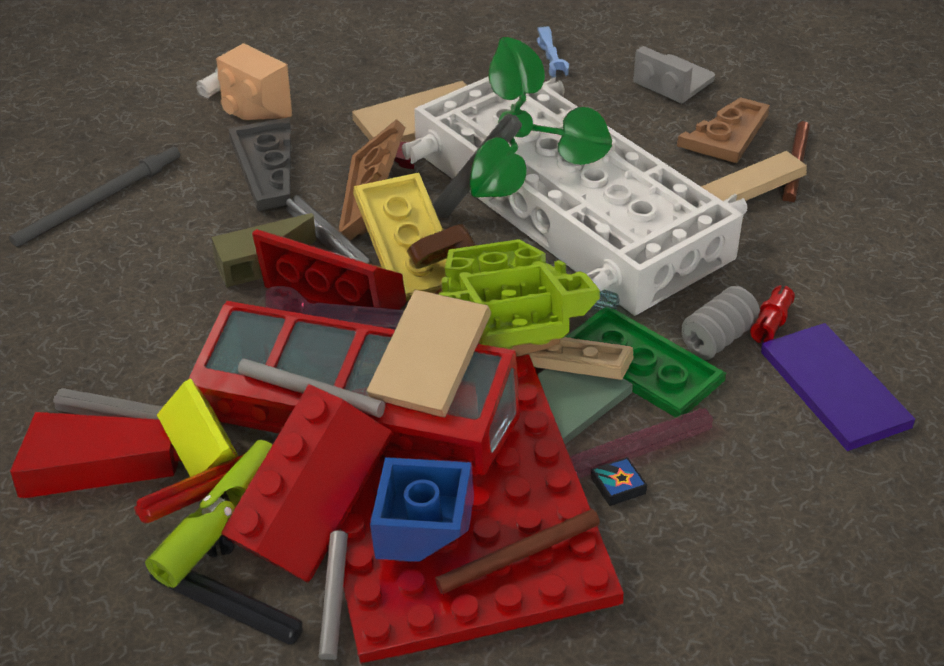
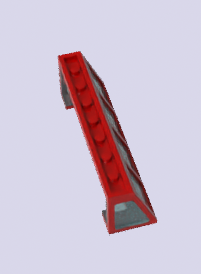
(347, 358)

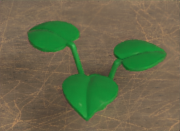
(512, 74)

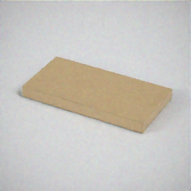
(377, 117)

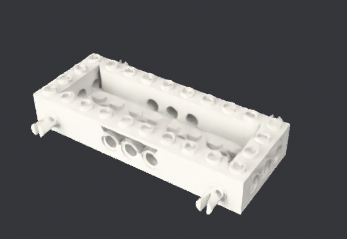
(616, 219)

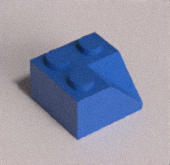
(420, 507)

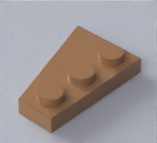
(729, 132)

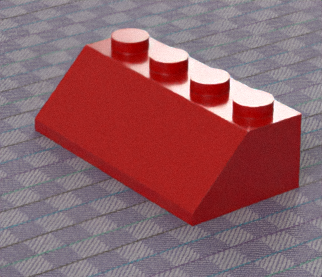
(325, 275)
(307, 483)

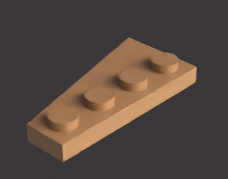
(367, 166)

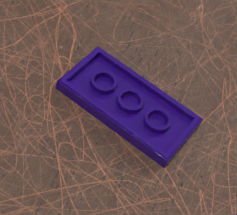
(837, 386)

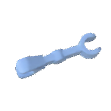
(545, 43)

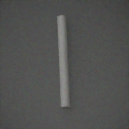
(299, 383)

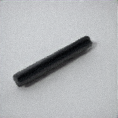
(239, 606)

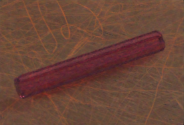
(643, 441)

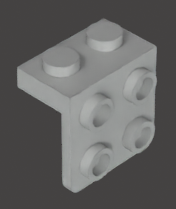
(669, 74)

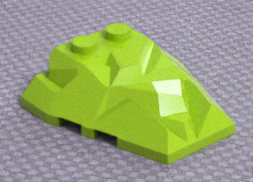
(524, 293)

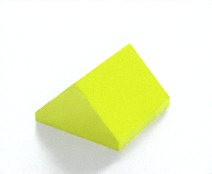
(195, 430)

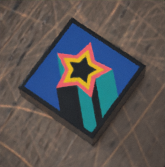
(618, 481)

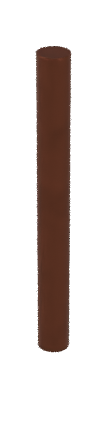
(798, 151)
(517, 551)

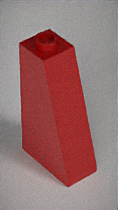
(90, 452)

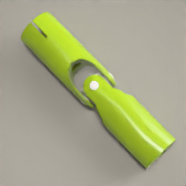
(202, 529)

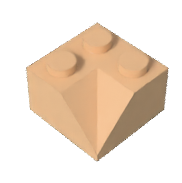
(253, 84)

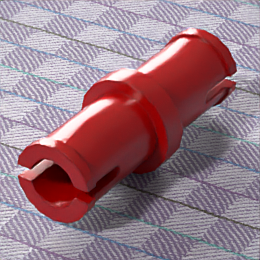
(772, 314)

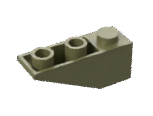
(236, 251)

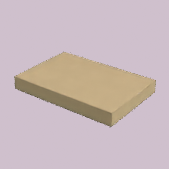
(429, 352)

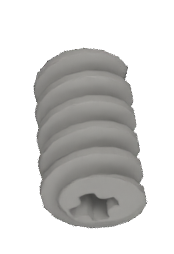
(720, 322)

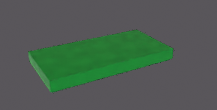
(660, 369)

